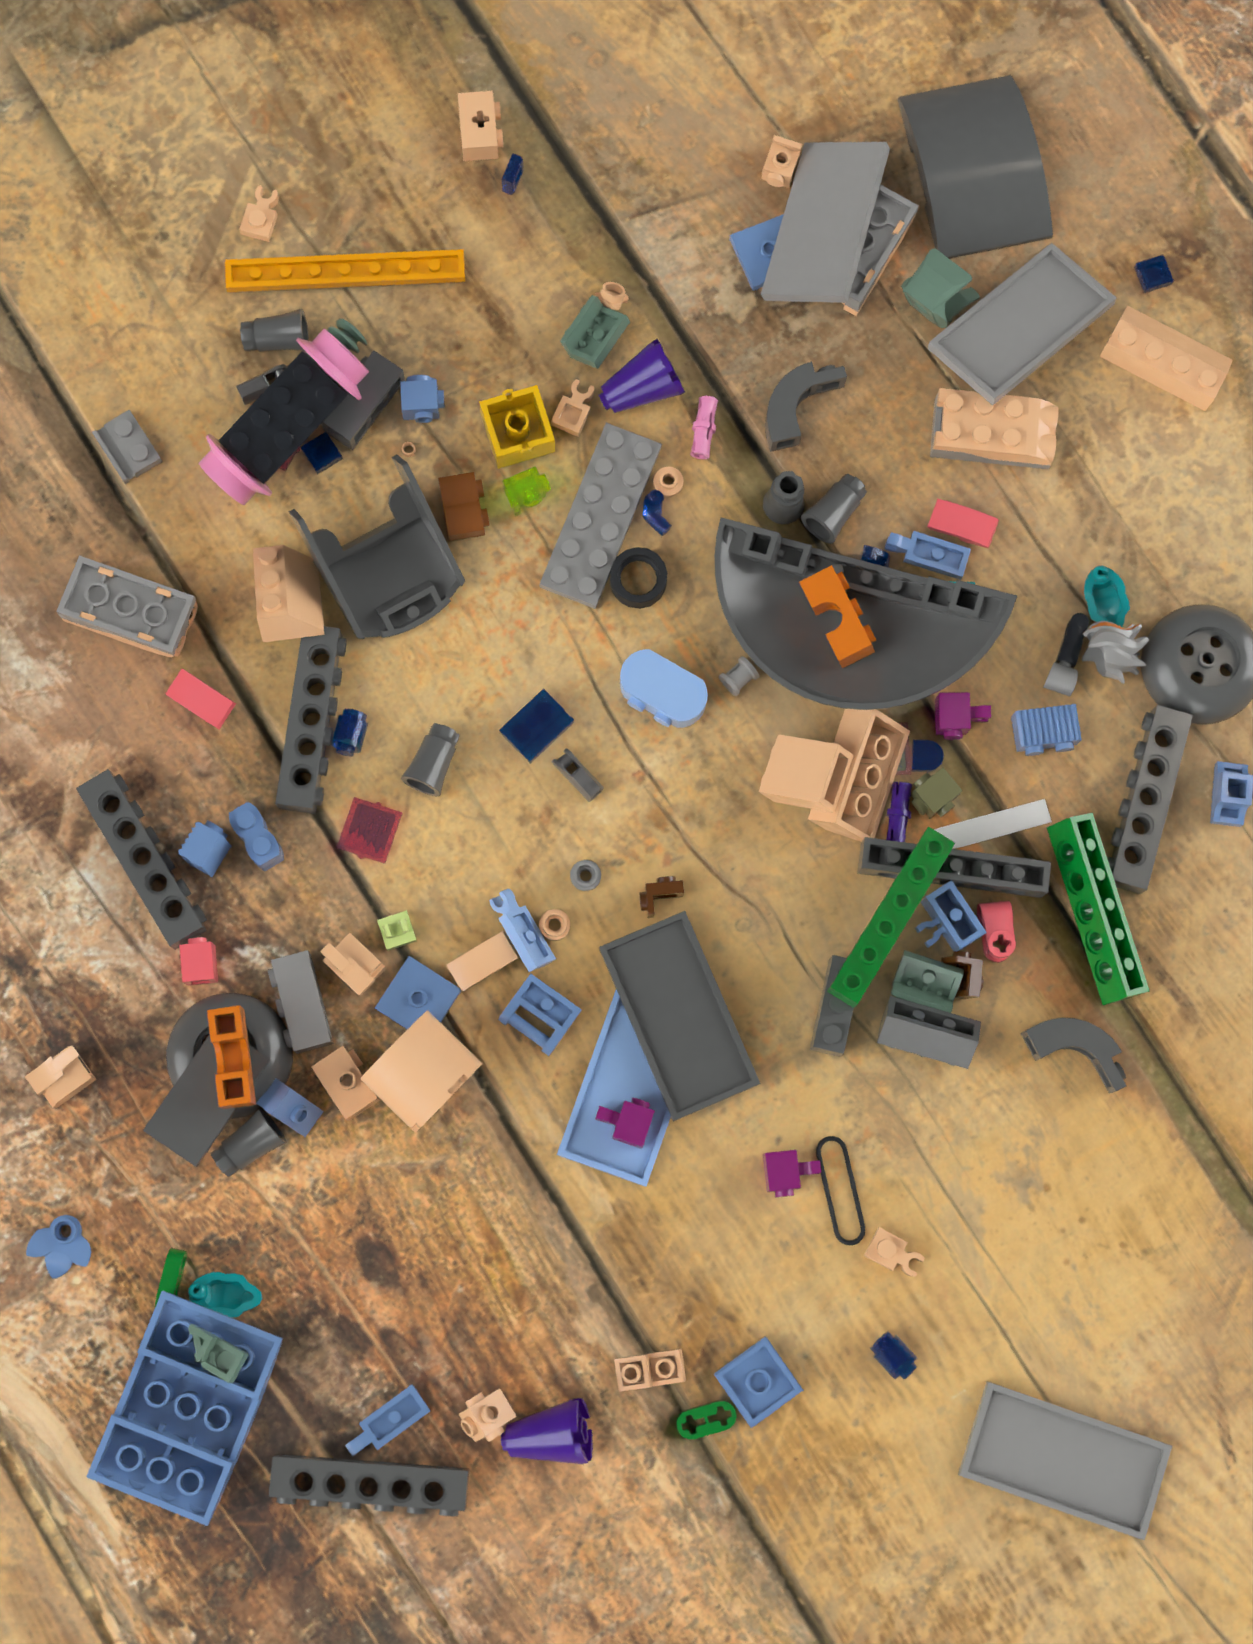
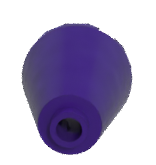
(642, 381)
(552, 1434)

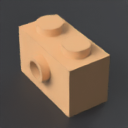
(341, 1078)

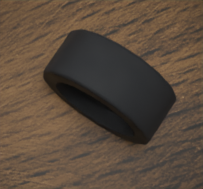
(642, 555)

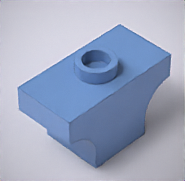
(1230, 794)
(290, 1107)

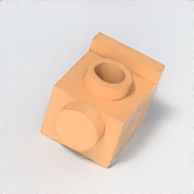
(788, 154)

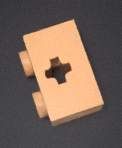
(478, 109)

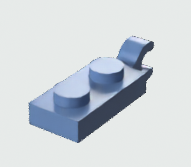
(930, 553)
(390, 1420)

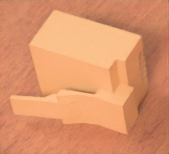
(353, 963)
(61, 1077)

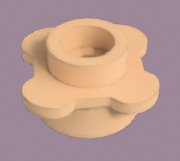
(612, 295)

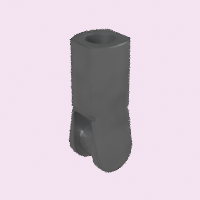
(253, 388)
(581, 778)

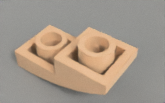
(483, 961)
(650, 1370)

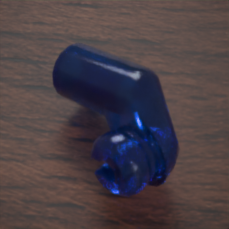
(652, 512)

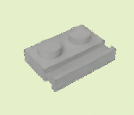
(127, 446)

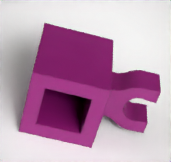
(955, 714)
(631, 1123)
(784, 1172)

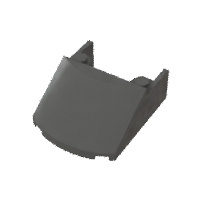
(392, 573)

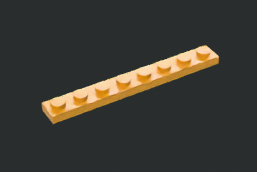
(344, 270)

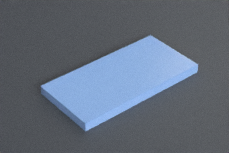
(614, 1076)

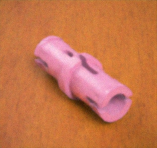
(704, 427)

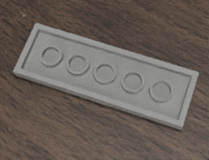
(600, 515)

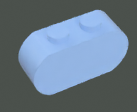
(662, 689)

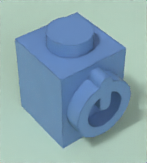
(421, 398)

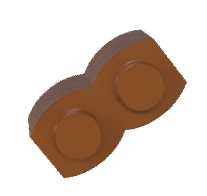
(462, 506)

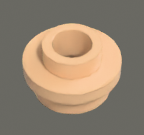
(668, 490)
(558, 915)

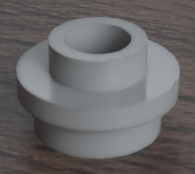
(585, 865)

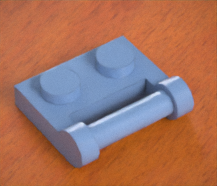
(547, 1006)

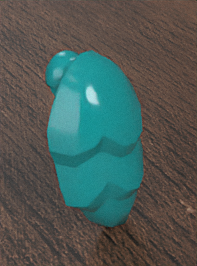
(1106, 596)
(225, 1293)

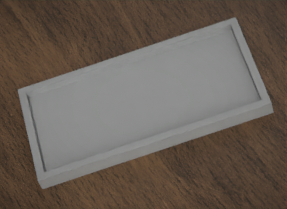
(825, 222)
(1021, 323)
(1065, 1460)

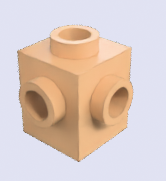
(486, 1415)

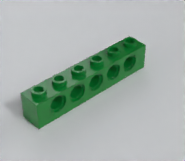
(1097, 909)
(891, 917)

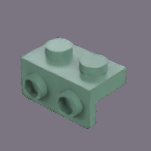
(594, 333)
(926, 981)

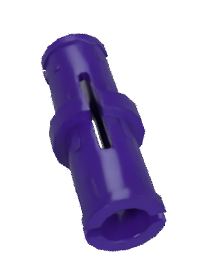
(899, 811)

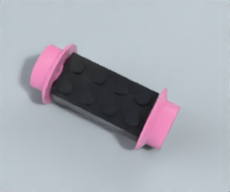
(283, 417)

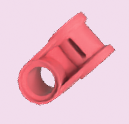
(998, 923)

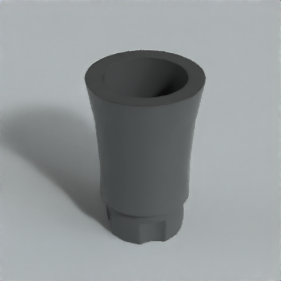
(275, 332)
(785, 507)
(834, 508)
(432, 760)
(248, 1143)

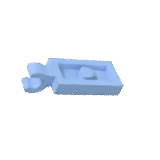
(522, 931)

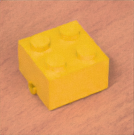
(517, 426)

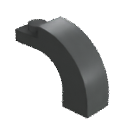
(781, 420)
(1081, 1037)

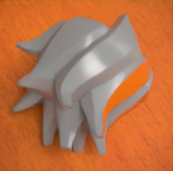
(1114, 649)

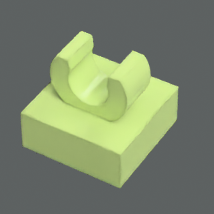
(397, 930)

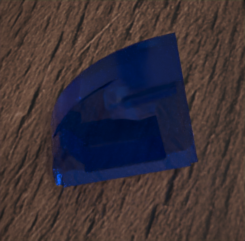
(875, 556)

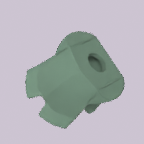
(938, 289)

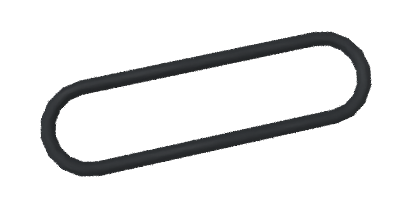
(853, 1187)

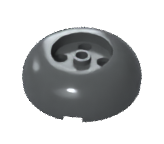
(1170, 671)
(264, 1035)

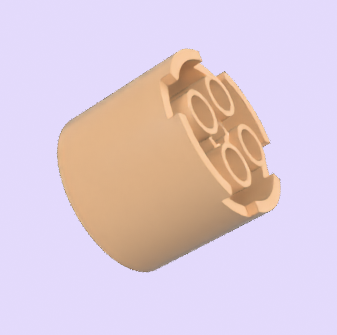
(421, 1071)

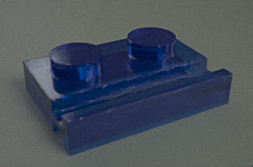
(536, 726)

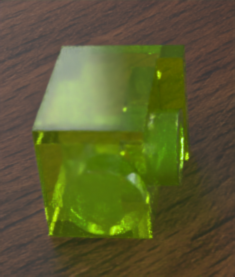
(525, 489)

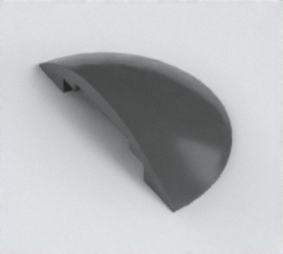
(923, 626)

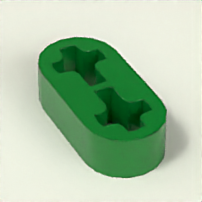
(172, 1272)
(704, 1411)

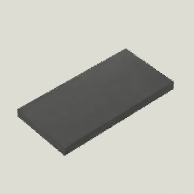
(679, 1016)

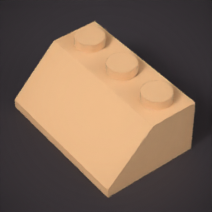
(287, 594)

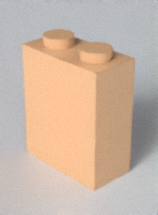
(806, 773)

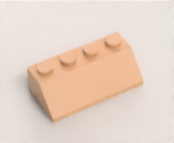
(1166, 358)
(877, 751)

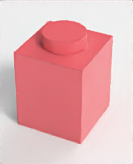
(198, 962)

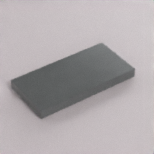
(190, 1113)

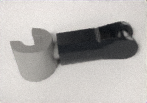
(1062, 676)

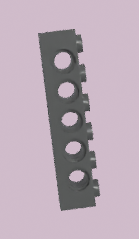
(1174, 727)
(289, 794)
(96, 795)
(963, 867)
(287, 1467)

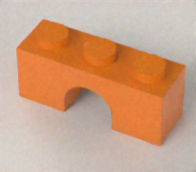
(827, 592)
(233, 1058)

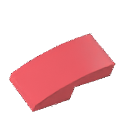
(963, 522)
(200, 698)

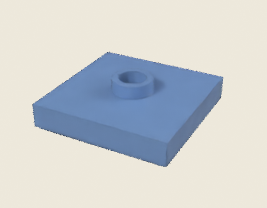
(755, 249)
(415, 992)
(758, 1382)

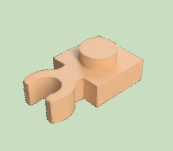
(260, 218)
(572, 411)
(889, 1251)

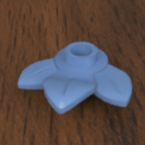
(58, 1250)

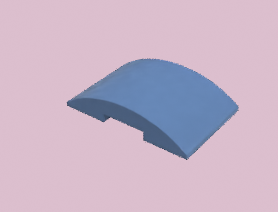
(178, 1422)

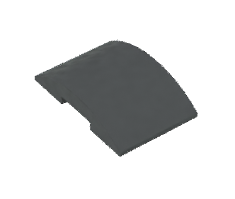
(978, 166)

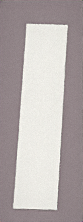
(997, 824)

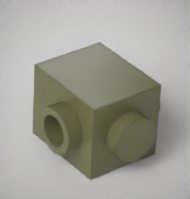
(935, 793)

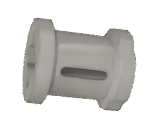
(739, 676)

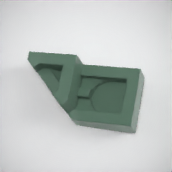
(217, 1354)

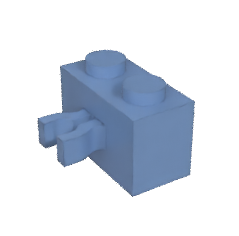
(952, 918)

